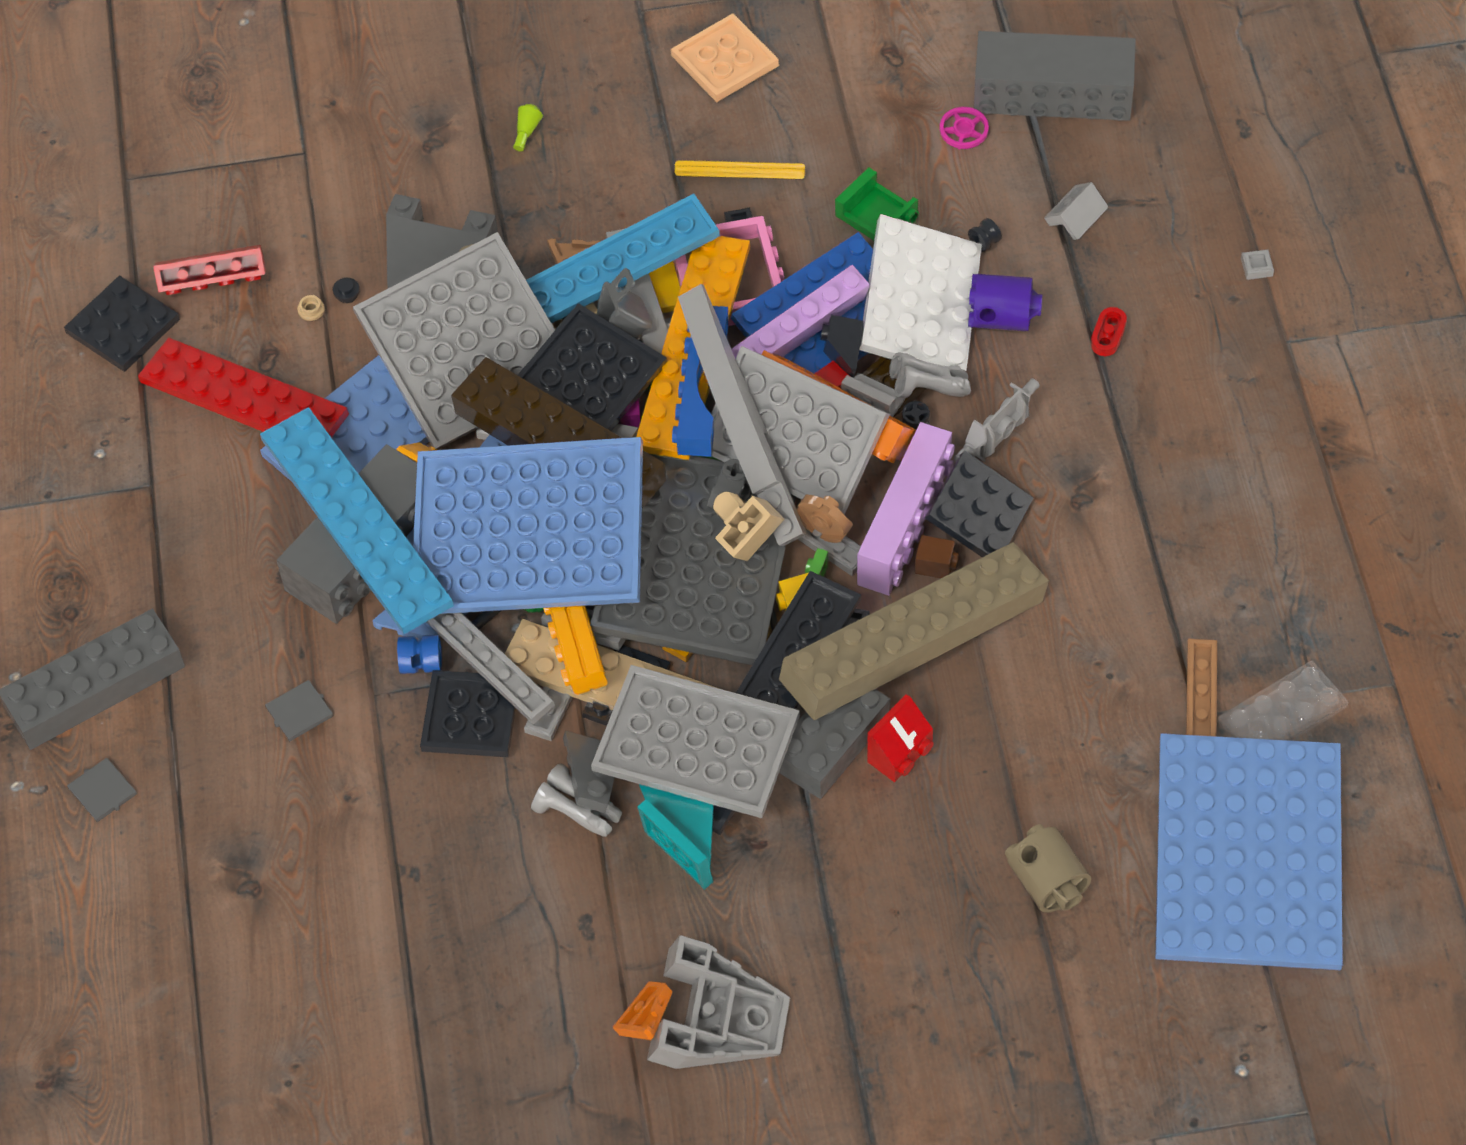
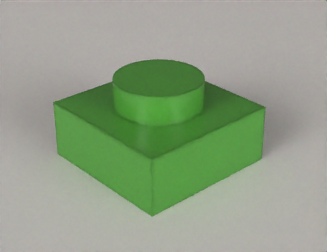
(819, 563)

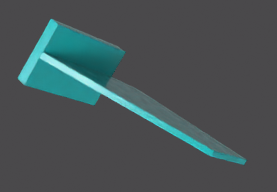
(681, 829)

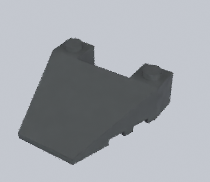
(419, 245)

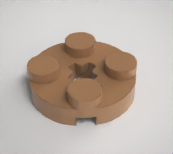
(824, 517)

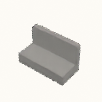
(1078, 209)
(873, 393)

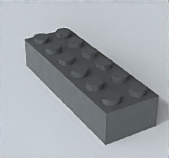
(91, 678)

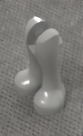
(918, 373)
(549, 797)

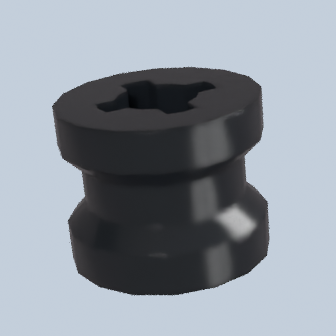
(985, 234)
(917, 411)

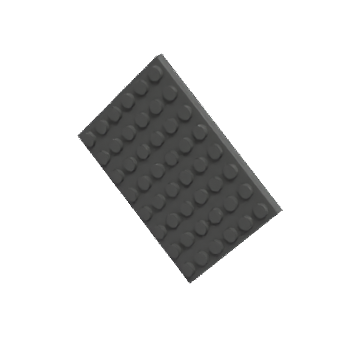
(689, 584)

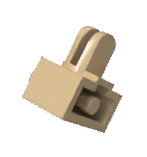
(746, 523)

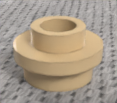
(310, 302)

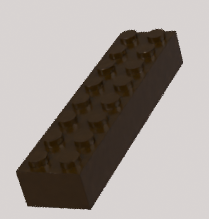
(527, 415)

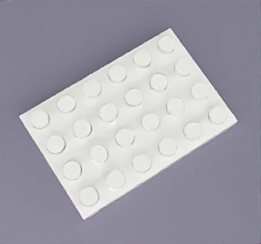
(919, 294)

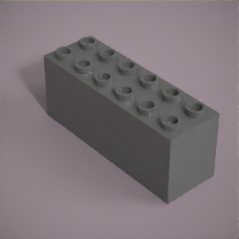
(1054, 75)
(316, 566)

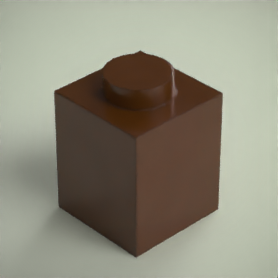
(935, 557)

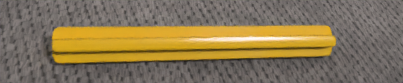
(740, 169)

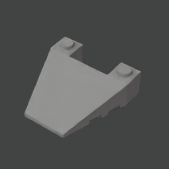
(727, 1011)

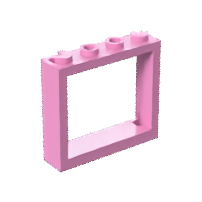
(744, 230)

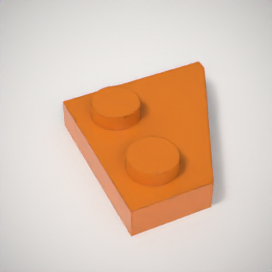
(645, 1012)

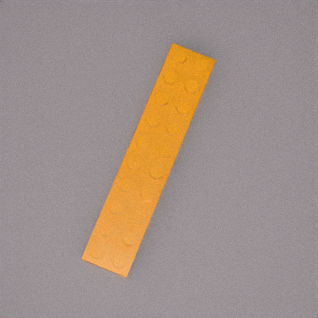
(720, 270)

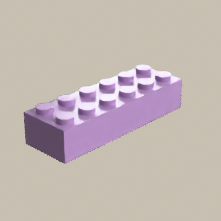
(904, 509)

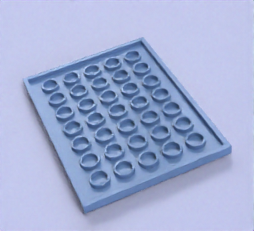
(532, 523)
(1249, 852)

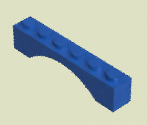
(696, 424)

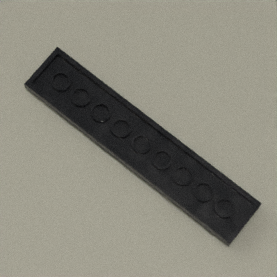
(814, 613)

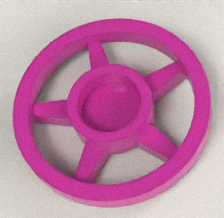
(963, 128)

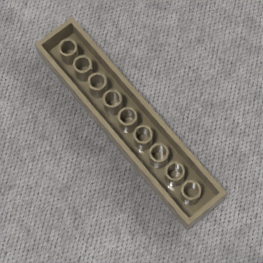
(912, 630)

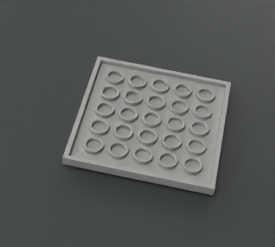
(446, 323)

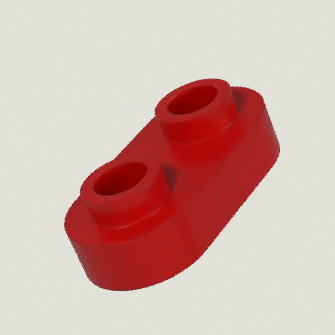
(1107, 333)

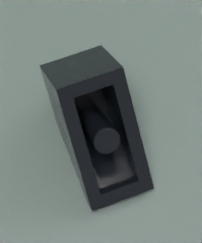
(842, 341)

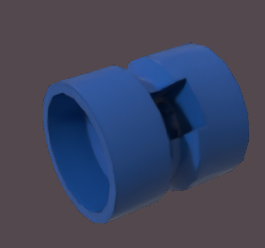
(408, 654)

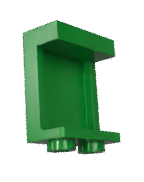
(865, 202)

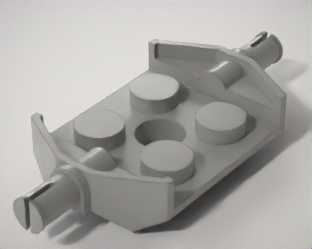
(1012, 413)

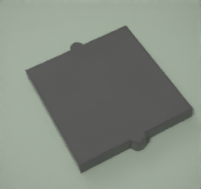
(299, 710)
(101, 789)

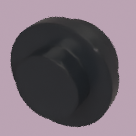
(346, 290)

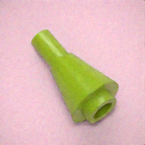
(528, 119)

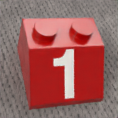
(899, 739)

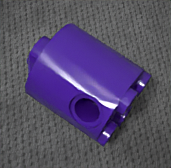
(1003, 302)

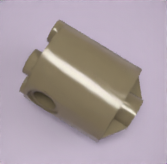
(1049, 869)

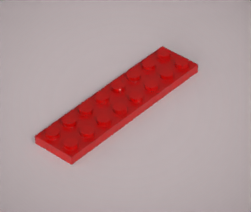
(233, 389)

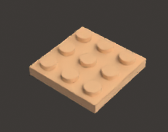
(724, 57)

